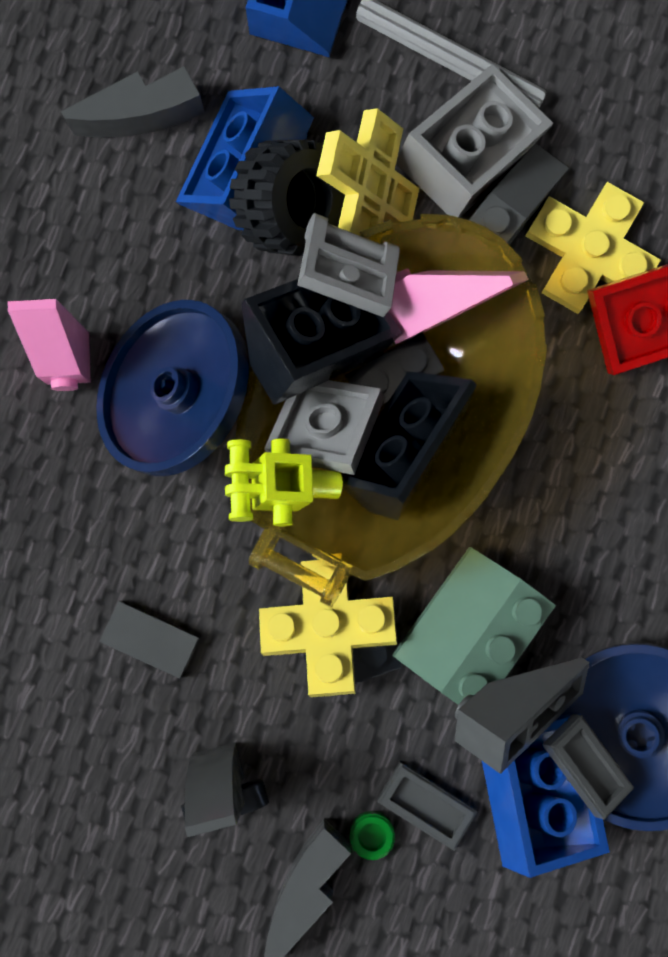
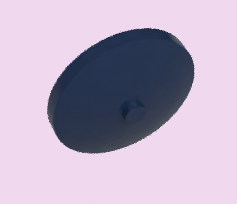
(172, 388)
(629, 714)

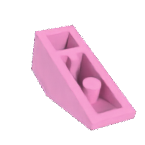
(436, 296)
(53, 342)

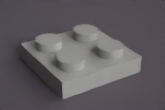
(329, 424)

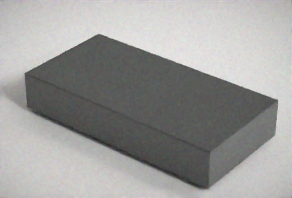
(149, 639)
(588, 766)
(427, 805)

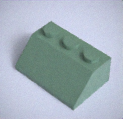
(473, 627)

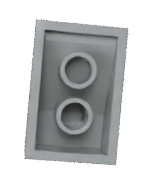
(472, 141)

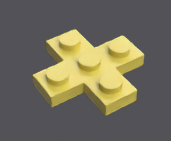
(368, 174)
(590, 245)
(327, 633)

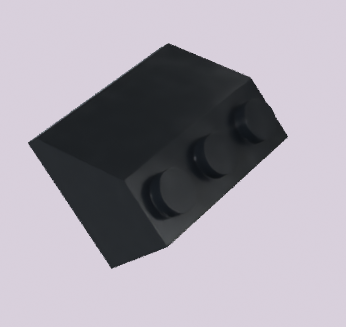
(309, 338)
(408, 441)

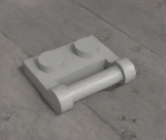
(348, 266)

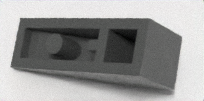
(520, 193)
(516, 710)

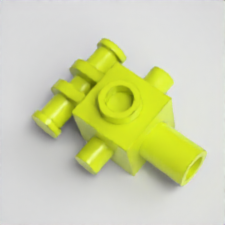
(279, 482)

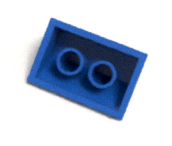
(241, 124)
(539, 813)

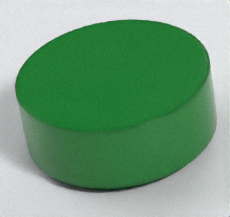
(372, 835)

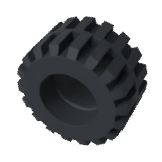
(262, 195)

